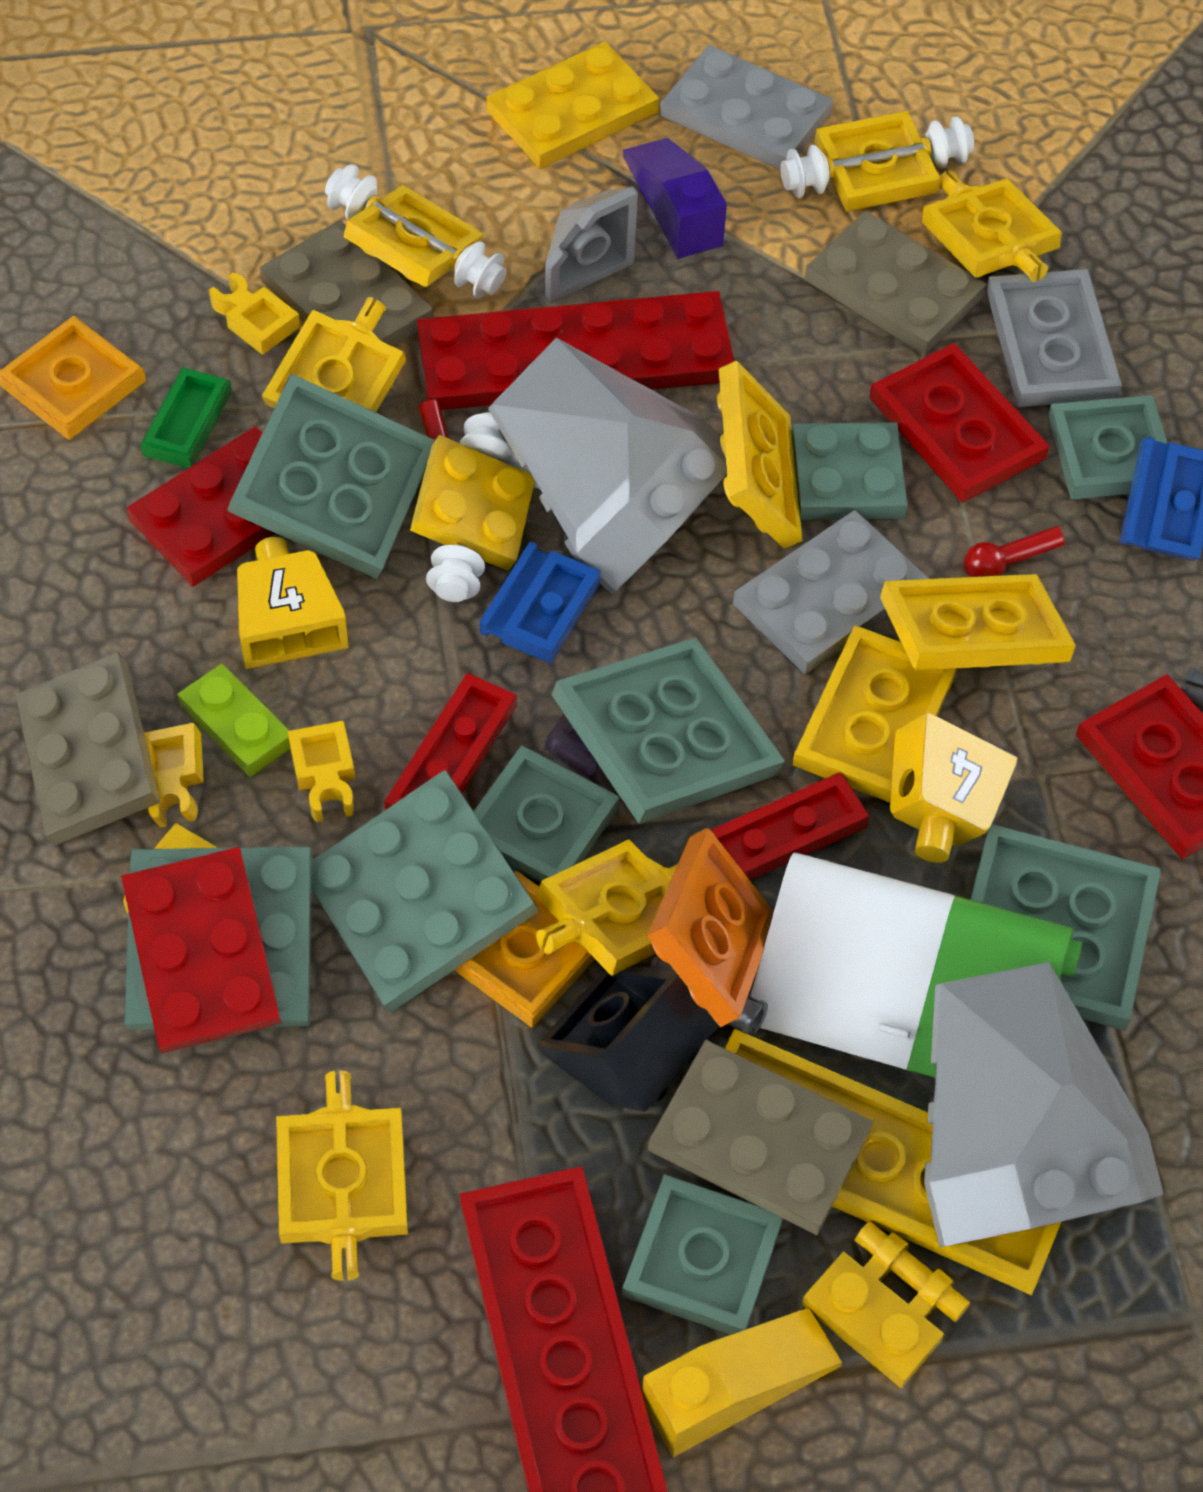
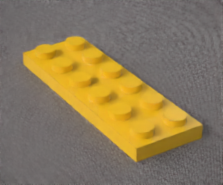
(890, 1171)

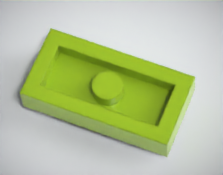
(235, 720)

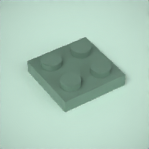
(1102, 441)
(849, 470)
(544, 815)
(702, 1256)

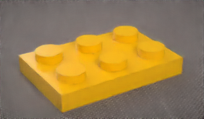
(572, 104)
(759, 455)
(976, 622)
(861, 709)

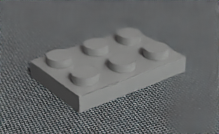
(745, 107)
(1053, 338)
(824, 590)

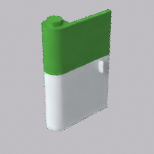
(861, 956)

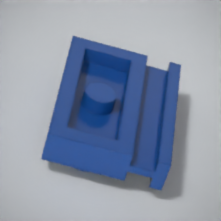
(1166, 500)
(540, 602)

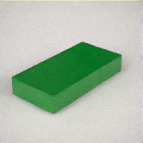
(186, 417)

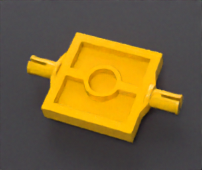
(991, 227)
(341, 358)
(606, 906)
(341, 1175)

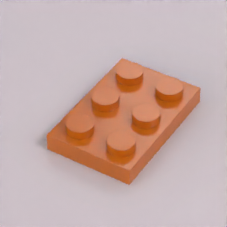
(712, 927)

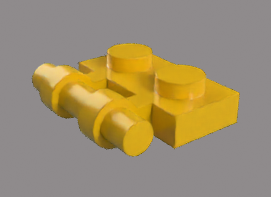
(872, 1316)

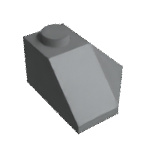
(591, 241)

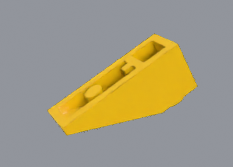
(735, 1378)

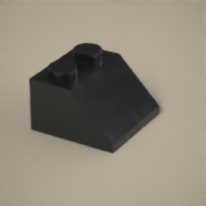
(629, 1035)

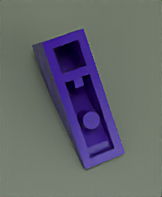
(679, 195)

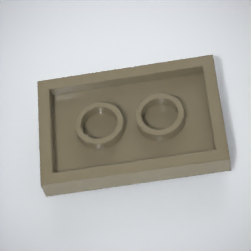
(337, 278)
(895, 282)
(87, 749)
(760, 1136)

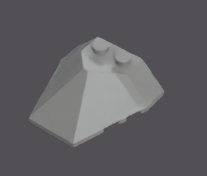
(607, 457)
(1025, 1112)

